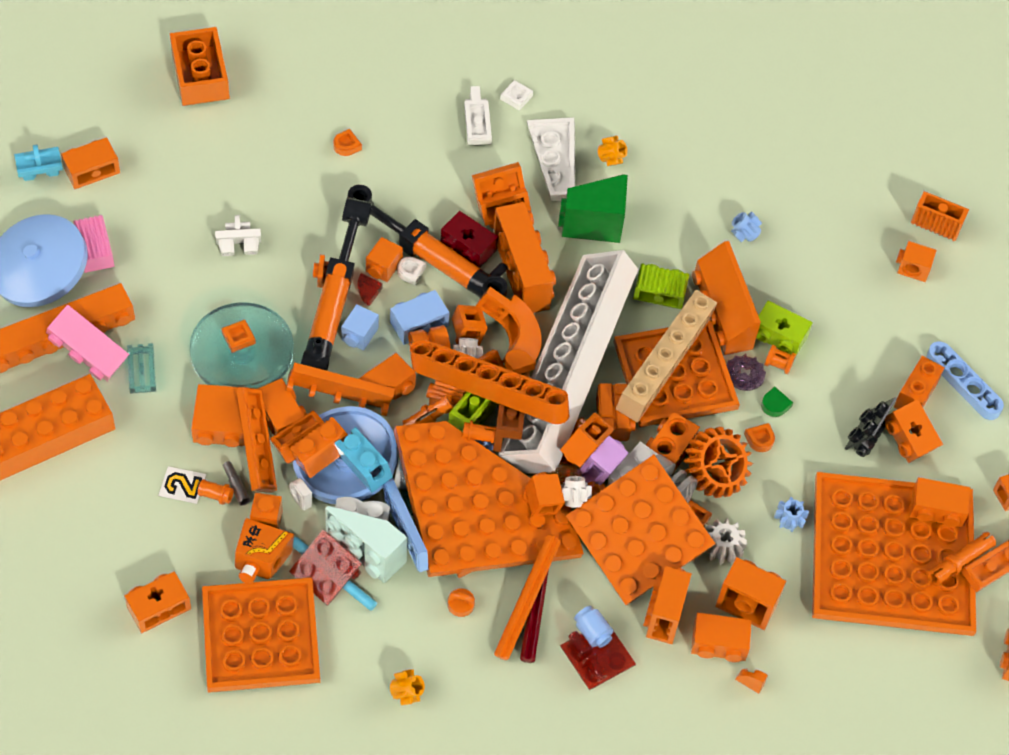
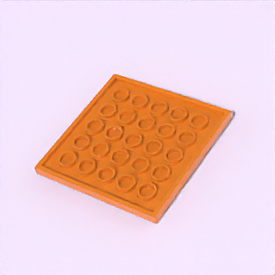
(877, 558)

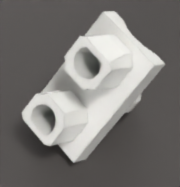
(234, 235)

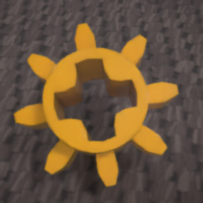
(612, 150)
(407, 687)

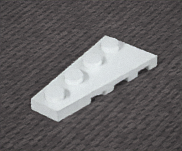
(555, 152)

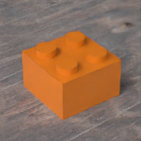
(750, 593)

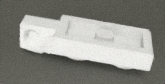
(477, 118)

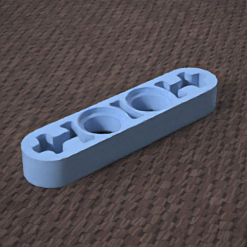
(969, 377)

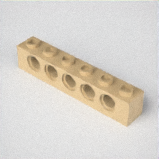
(666, 356)

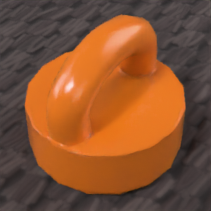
(461, 602)

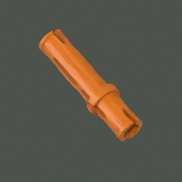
(954, 563)

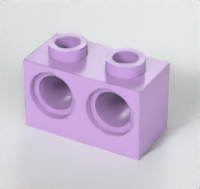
(603, 461)

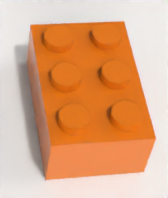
(199, 66)

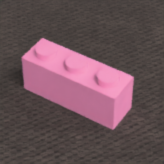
(86, 344)

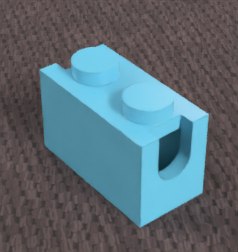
(362, 459)

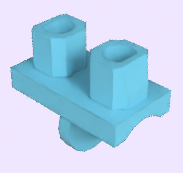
(38, 162)

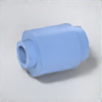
(593, 627)

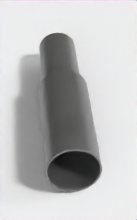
(236, 483)

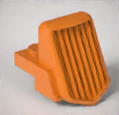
(499, 188)

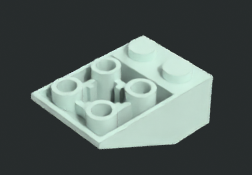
(370, 540)

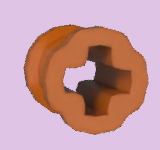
(780, 359)

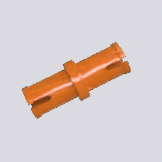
(442, 405)

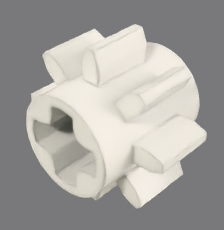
(469, 346)
(576, 491)

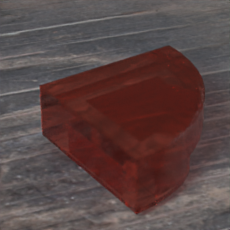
(368, 288)

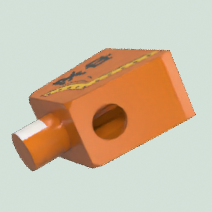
(261, 550)

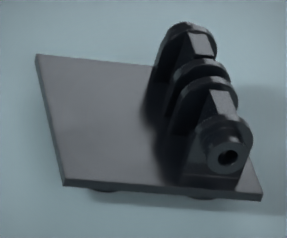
(870, 428)

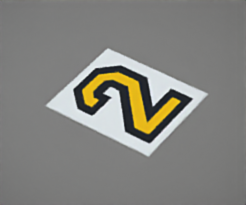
(181, 485)

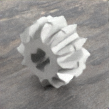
(733, 544)

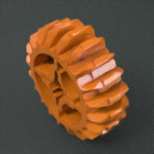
(726, 481)

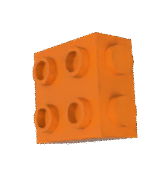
(217, 416)
(666, 604)

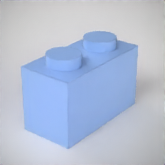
(419, 313)

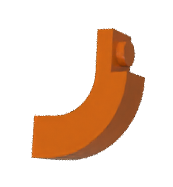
(516, 319)

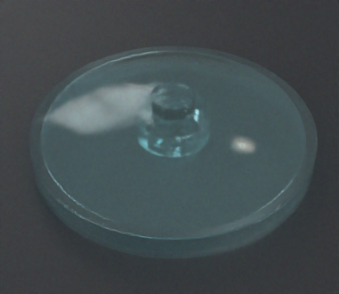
(247, 367)

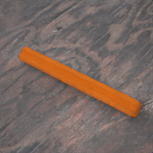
(527, 597)

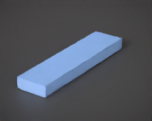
(406, 525)

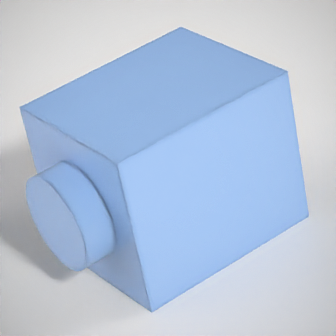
(360, 327)

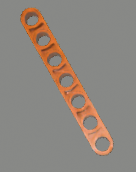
(490, 381)

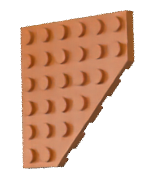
(473, 504)

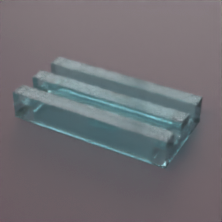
(140, 350)

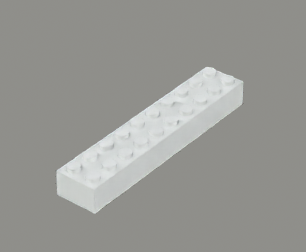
(573, 355)

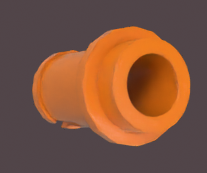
(478, 432)
(215, 491)

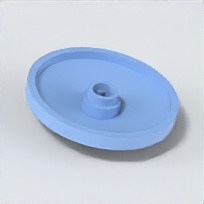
(40, 260)
(337, 478)

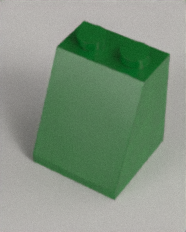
(595, 210)

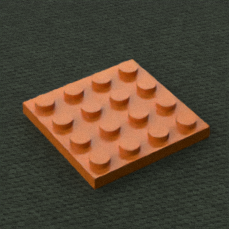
(695, 387)
(640, 529)
(260, 635)

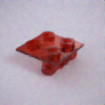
(328, 566)
(594, 663)

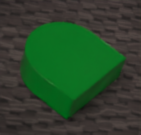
(775, 403)

